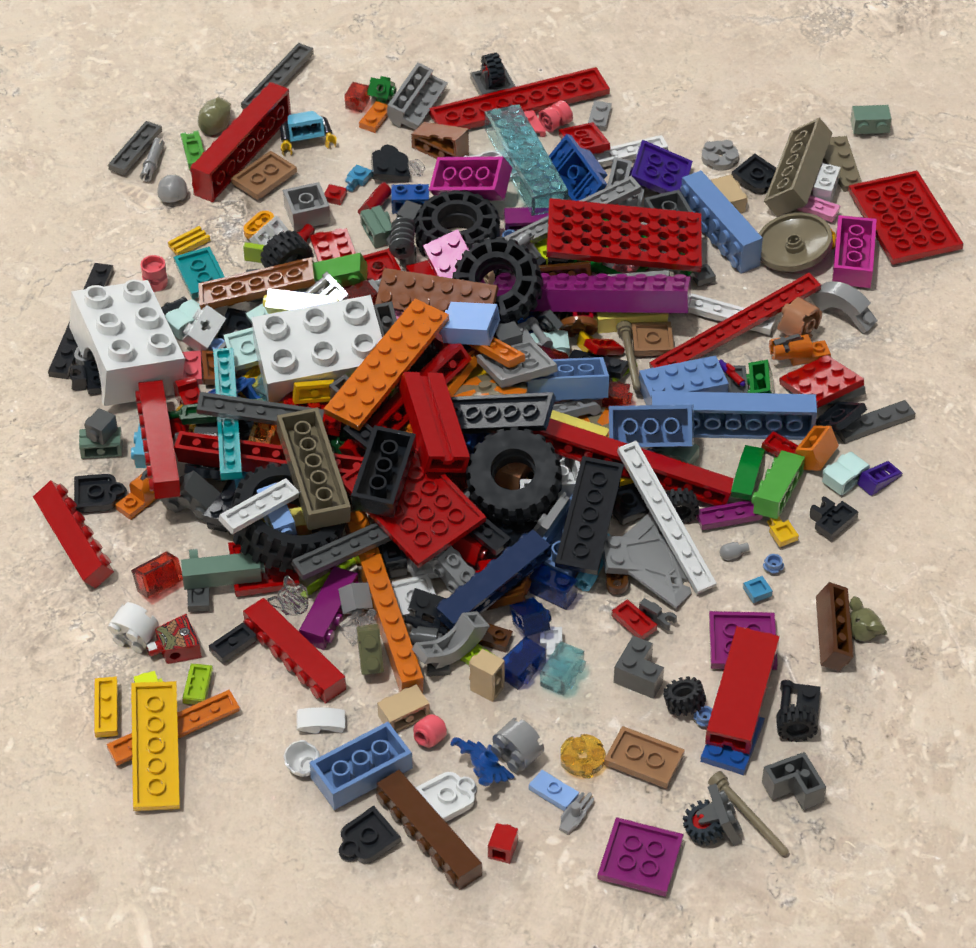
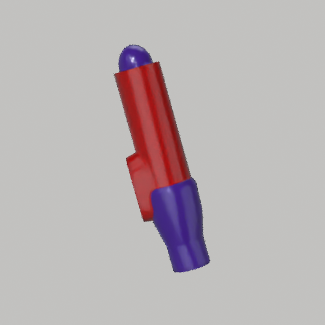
(730, 371)

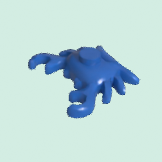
(484, 762)

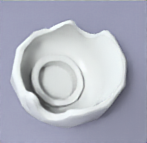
(298, 757)

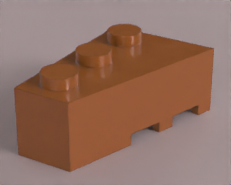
(441, 140)

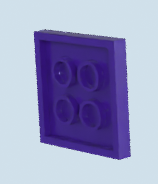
(659, 168)

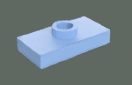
(553, 790)

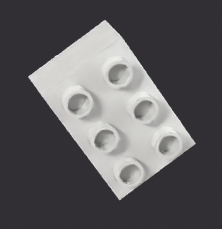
(126, 337)
(313, 343)

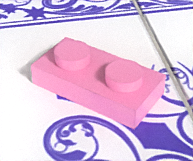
(821, 208)

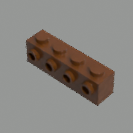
(834, 626)

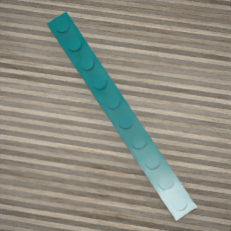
(227, 428)

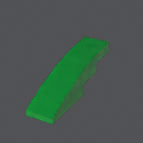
(747, 472)

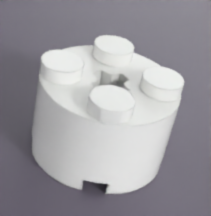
(133, 627)

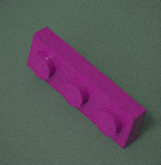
(727, 515)

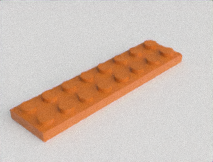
(385, 364)

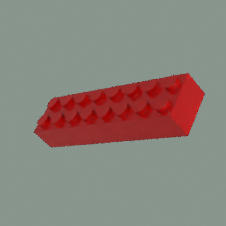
(240, 142)

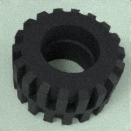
(285, 248)

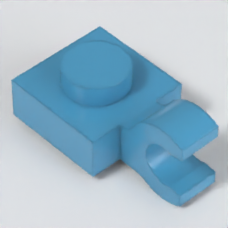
(357, 176)

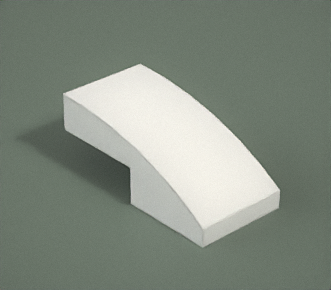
(267, 232)
(315, 719)

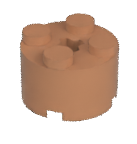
(799, 318)

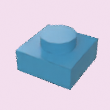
(757, 589)

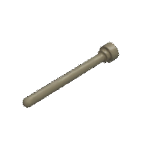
(624, 330)
(723, 784)

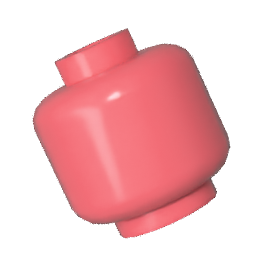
(429, 731)

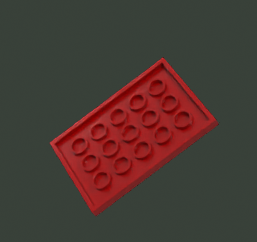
(907, 216)
(429, 513)

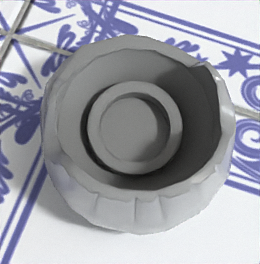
(172, 188)

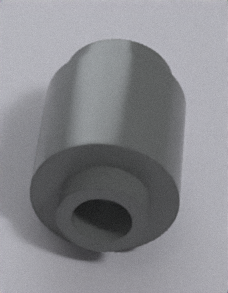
(424, 634)

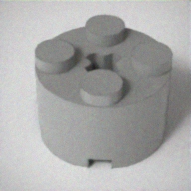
(517, 744)

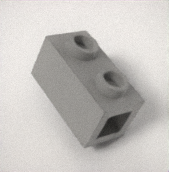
(452, 569)

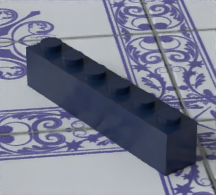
(495, 579)

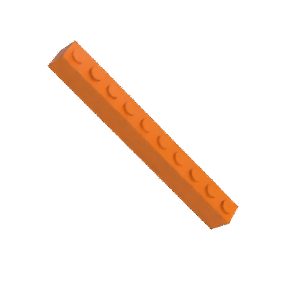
(388, 615)

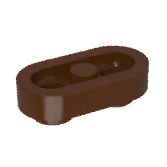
(616, 583)

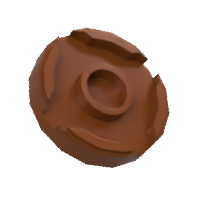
(575, 324)

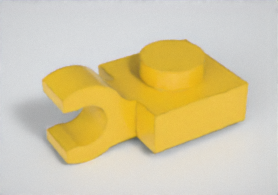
(782, 532)

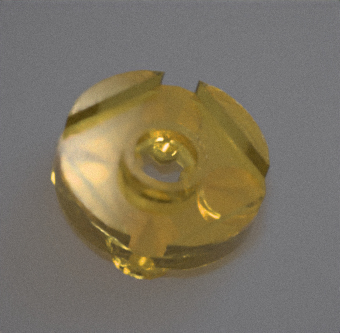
(579, 766)

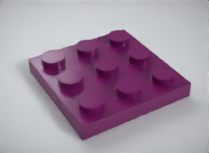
(723, 626)
(640, 856)

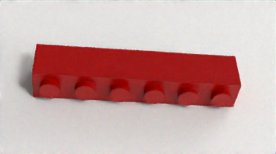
(73, 534)
(294, 651)

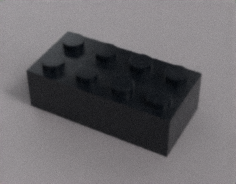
(383, 471)

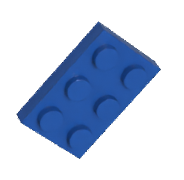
(728, 758)

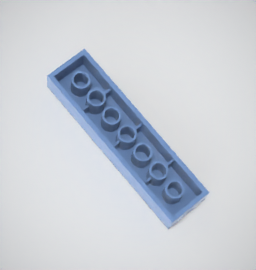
(745, 413)

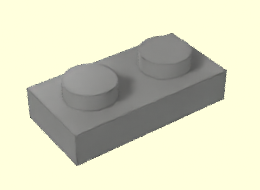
(600, 114)

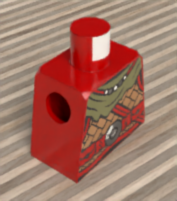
(175, 641)

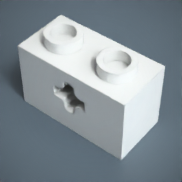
(826, 182)
(211, 323)

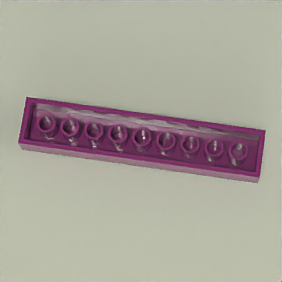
(609, 293)

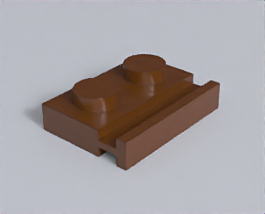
(514, 595)

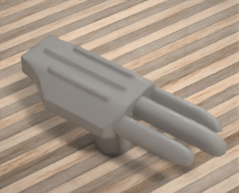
(574, 814)

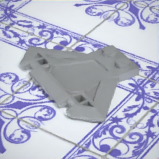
(647, 559)

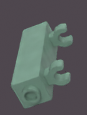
(220, 570)

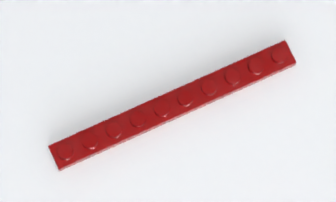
(739, 322)

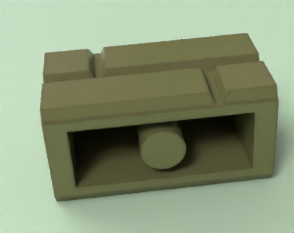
(369, 649)

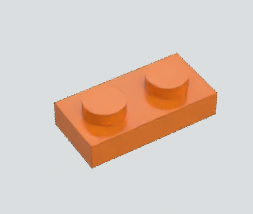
(374, 117)

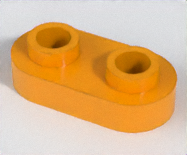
(257, 223)

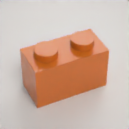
(817, 447)

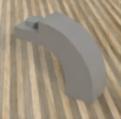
(847, 299)
(455, 644)

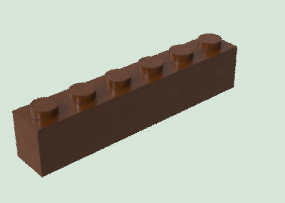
(429, 830)

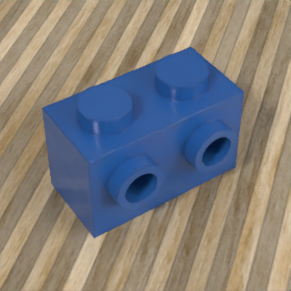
(411, 192)

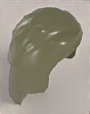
(214, 116)

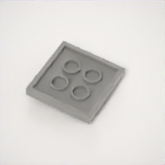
(536, 364)

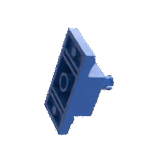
(578, 169)

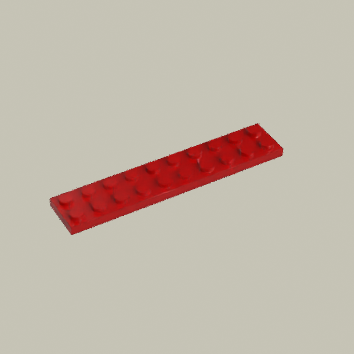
(531, 97)

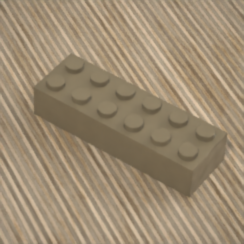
(798, 167)
(313, 468)

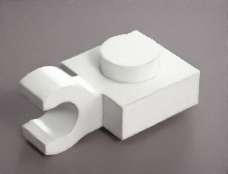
(550, 640)

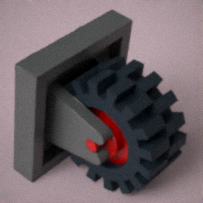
(492, 76)
(711, 819)

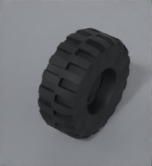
(456, 211)
(510, 256)
(508, 448)

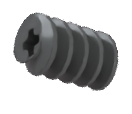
(402, 237)

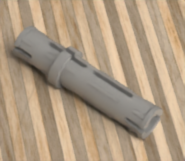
(150, 164)

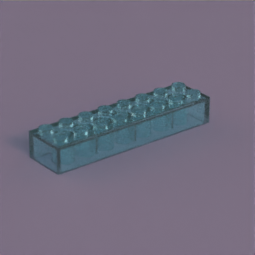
(532, 167)

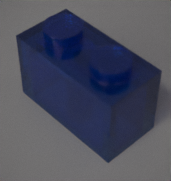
(553, 586)
(530, 617)
(524, 662)

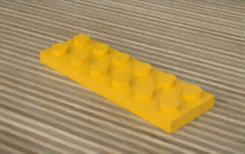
(155, 746)

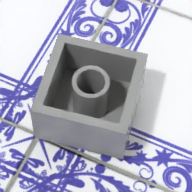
(306, 205)

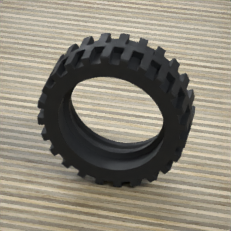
(269, 544)

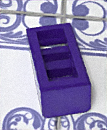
(877, 478)

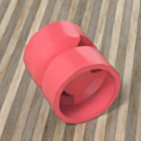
(555, 116)
(154, 270)

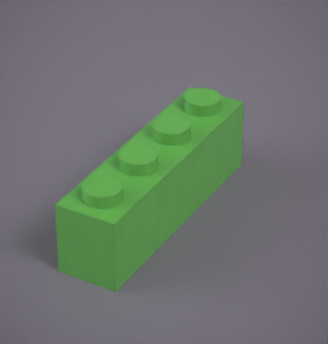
(345, 270)
(778, 484)

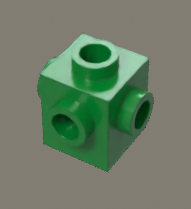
(382, 89)

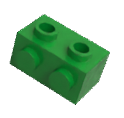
(760, 377)

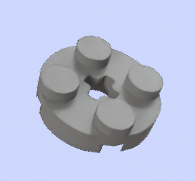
(711, 153)

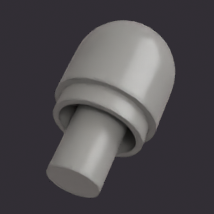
(733, 550)

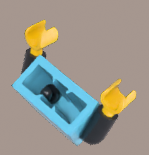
(305, 126)

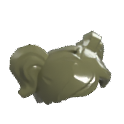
(869, 624)

